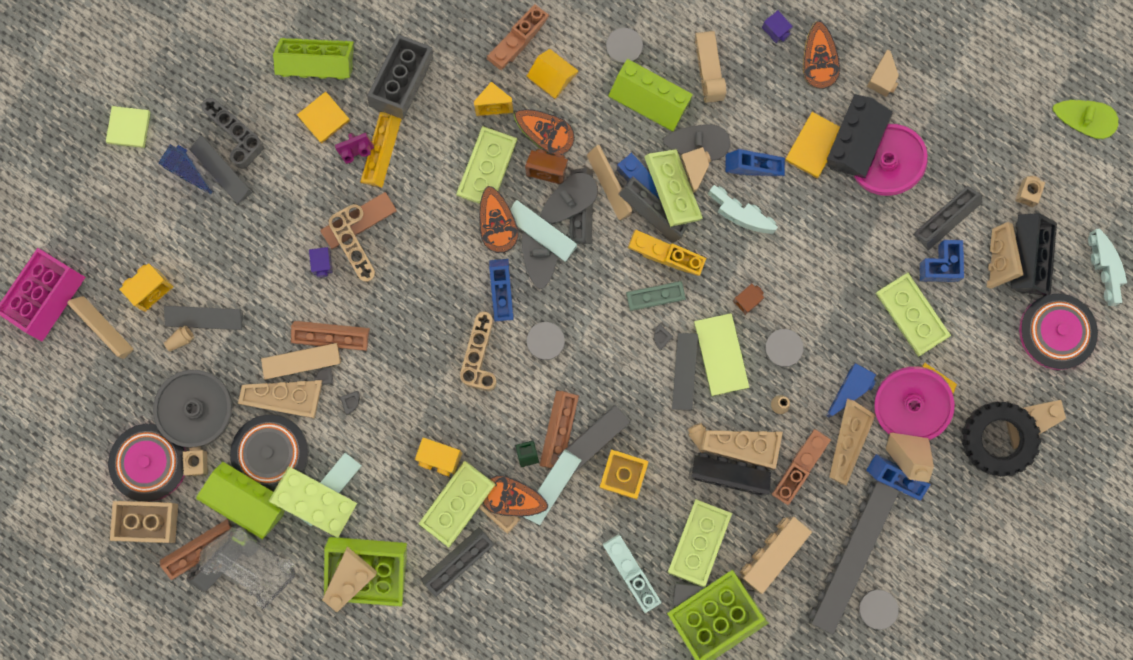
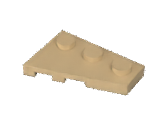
(1005, 256)
(1046, 416)
(348, 580)

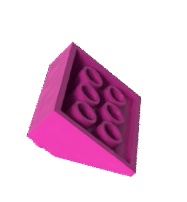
(40, 294)

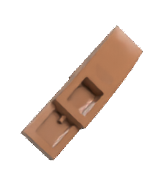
(518, 38)
(801, 466)

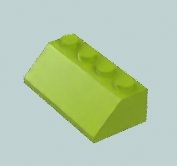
(313, 58)
(650, 95)
(240, 500)

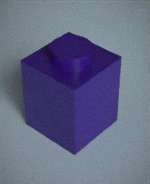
(777, 27)
(320, 261)

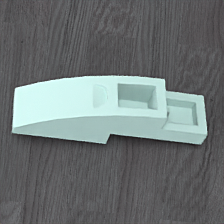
(747, 217)
(1107, 258)
(631, 573)

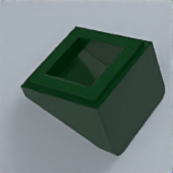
(527, 453)

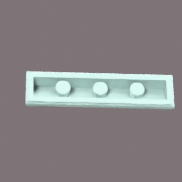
(542, 231)
(340, 474)
(556, 482)

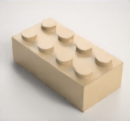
(775, 554)

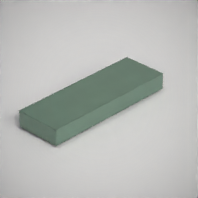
(655, 296)

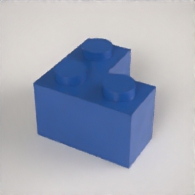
(948, 266)

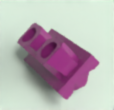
(354, 146)

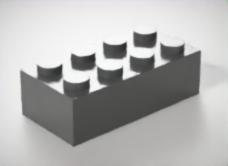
(400, 76)

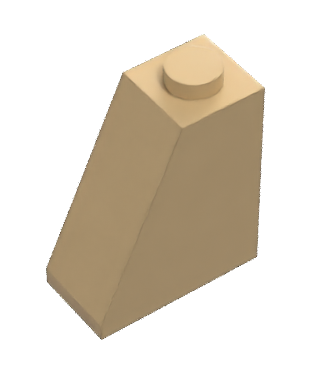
(911, 455)

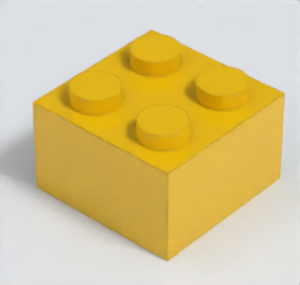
(146, 287)
(438, 456)
(623, 474)

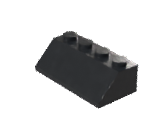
(859, 136)
(1036, 250)
(730, 475)

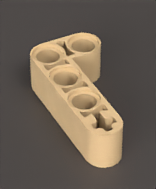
(712, 84)
(355, 245)
(480, 350)

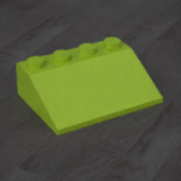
(384, 556)
(717, 618)

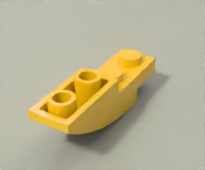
(666, 254)

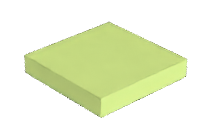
(128, 127)

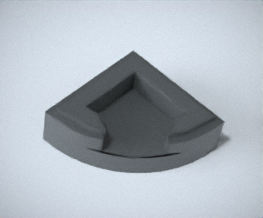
(662, 337)
(325, 375)
(350, 402)

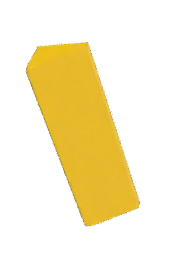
(383, 141)

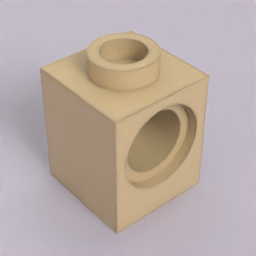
(1024, 196)
(201, 468)

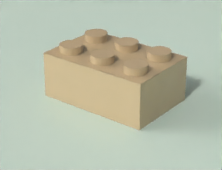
(144, 521)

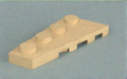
(293, 398)
(851, 438)
(750, 447)

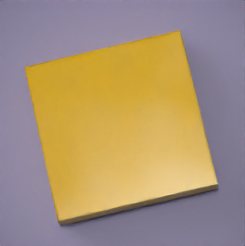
(323, 117)

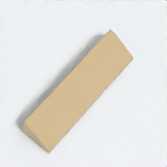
(609, 182)
(101, 326)
(300, 361)

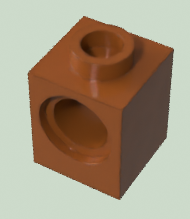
(749, 298)

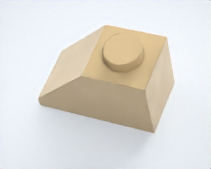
(885, 76)
(695, 166)

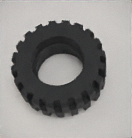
(1016, 416)

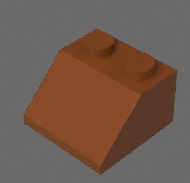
(546, 166)

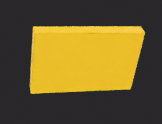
(813, 145)

